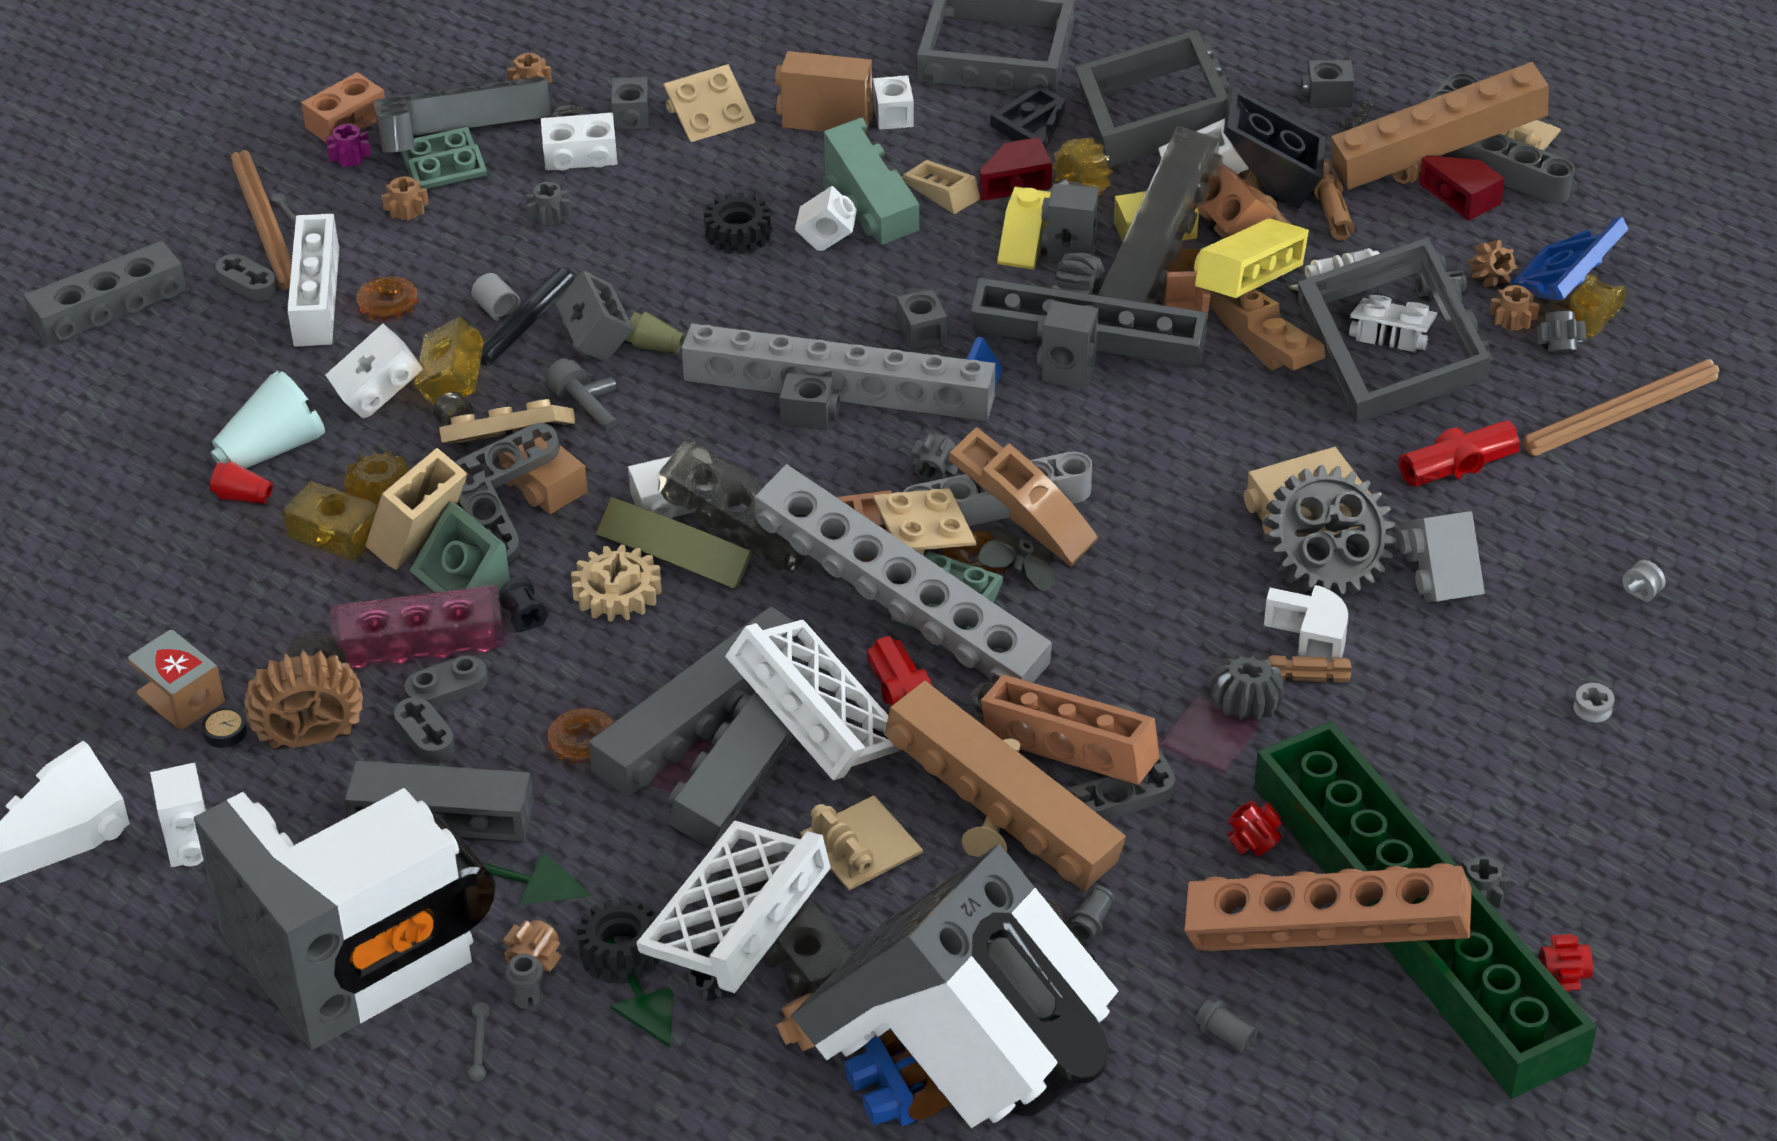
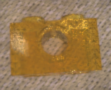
(450, 360)
(330, 520)

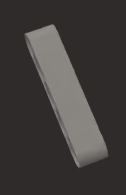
(1067, 470)

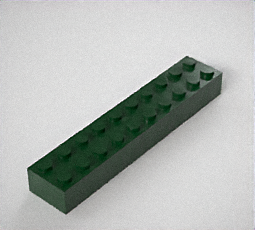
(1484, 984)

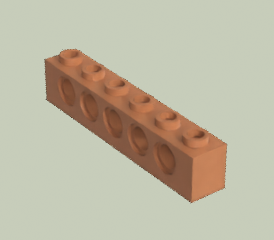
(1348, 921)

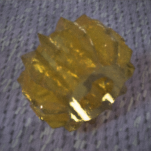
(1082, 163)
(374, 475)

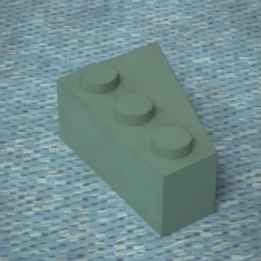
(857, 171)

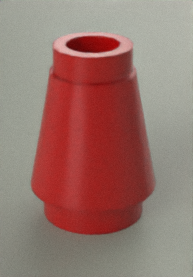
(239, 484)

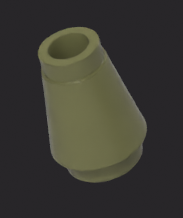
(654, 334)

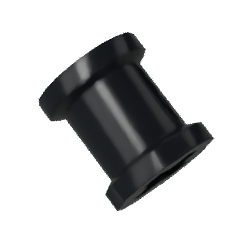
(519, 599)

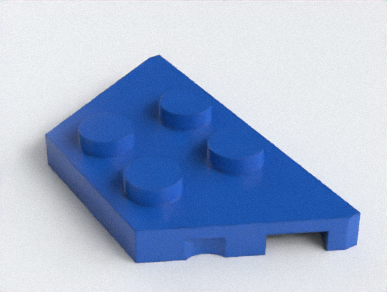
(1567, 262)

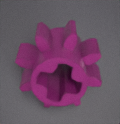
(348, 145)

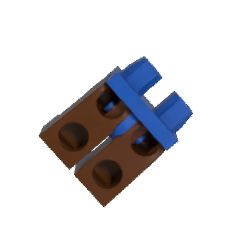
(904, 1085)

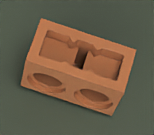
(341, 104)
(1233, 204)

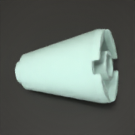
(268, 424)

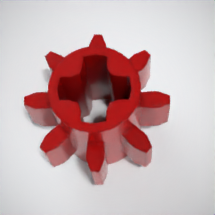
(1254, 828)
(1567, 961)

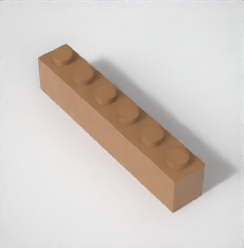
(1440, 125)
(1004, 786)

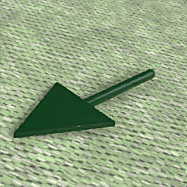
(545, 884)
(648, 1011)

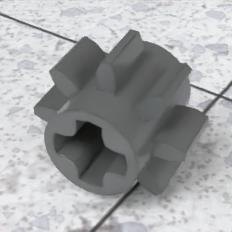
(548, 203)
(1561, 332)
(932, 457)
(1488, 878)

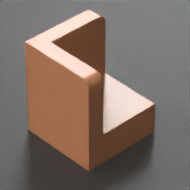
(1182, 292)

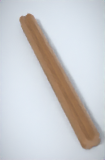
(263, 217)
(1620, 407)

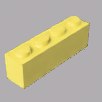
(1251, 257)

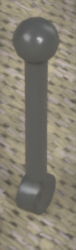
(279, 199)
(480, 1012)

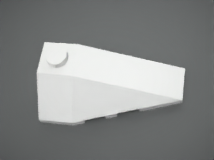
(61, 815)

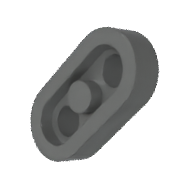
(448, 680)

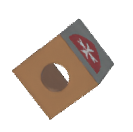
(181, 677)

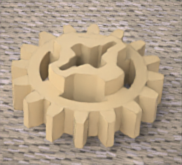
(616, 583)

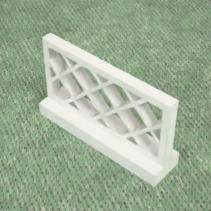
(795, 696)
(764, 912)

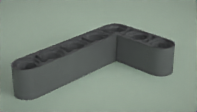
(455, 108)
(1520, 164)

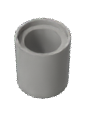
(494, 295)

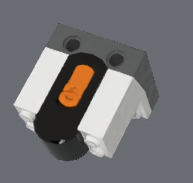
(347, 913)

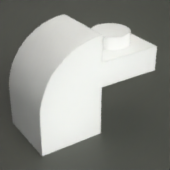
(1317, 618)

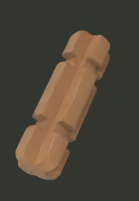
(1313, 668)

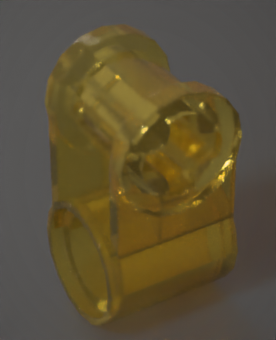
(1596, 303)

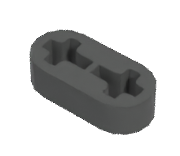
(242, 281)
(431, 725)

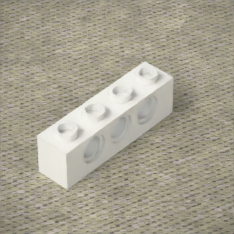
(313, 280)

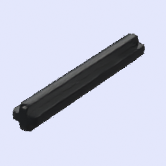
(525, 315)

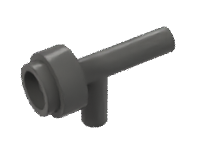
(568, 378)

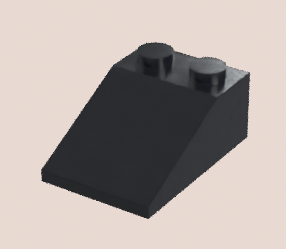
(1275, 147)

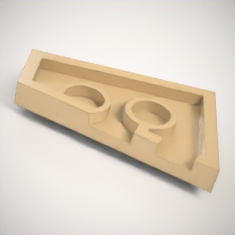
(503, 419)

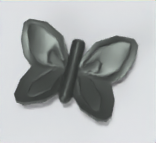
(1032, 558)

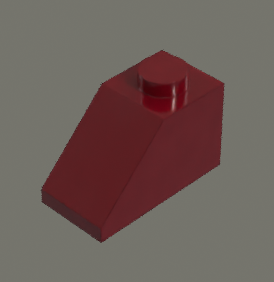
(1016, 165)
(1462, 184)

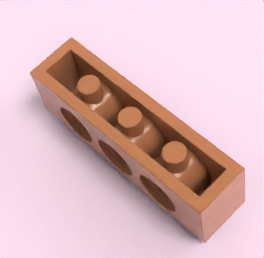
(1072, 729)

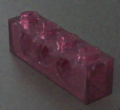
(418, 626)

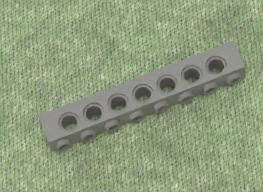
(859, 372)
(892, 560)

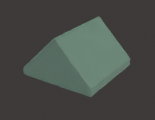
(461, 554)

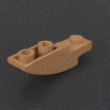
(1259, 326)
(1028, 493)

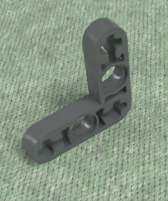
(484, 488)
(1137, 796)

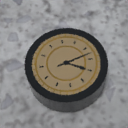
(224, 727)

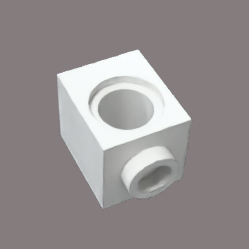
(893, 102)
(826, 219)

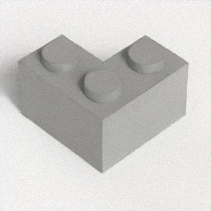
(1445, 555)

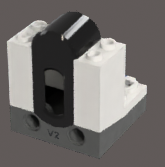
(978, 993)

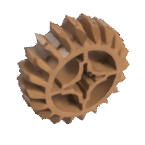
(303, 700)

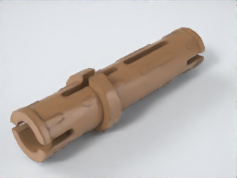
(1330, 191)

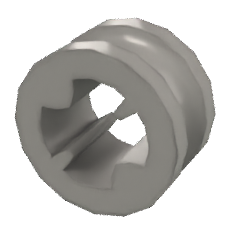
(1644, 580)
(1601, 694)

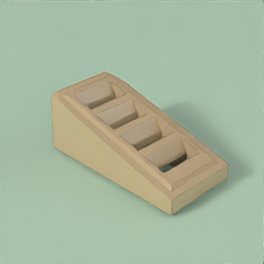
(954, 191)

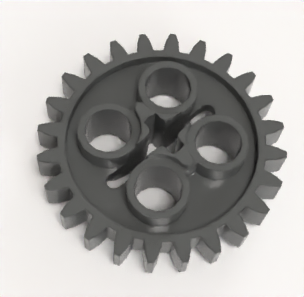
(1322, 496)

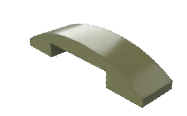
(674, 542)

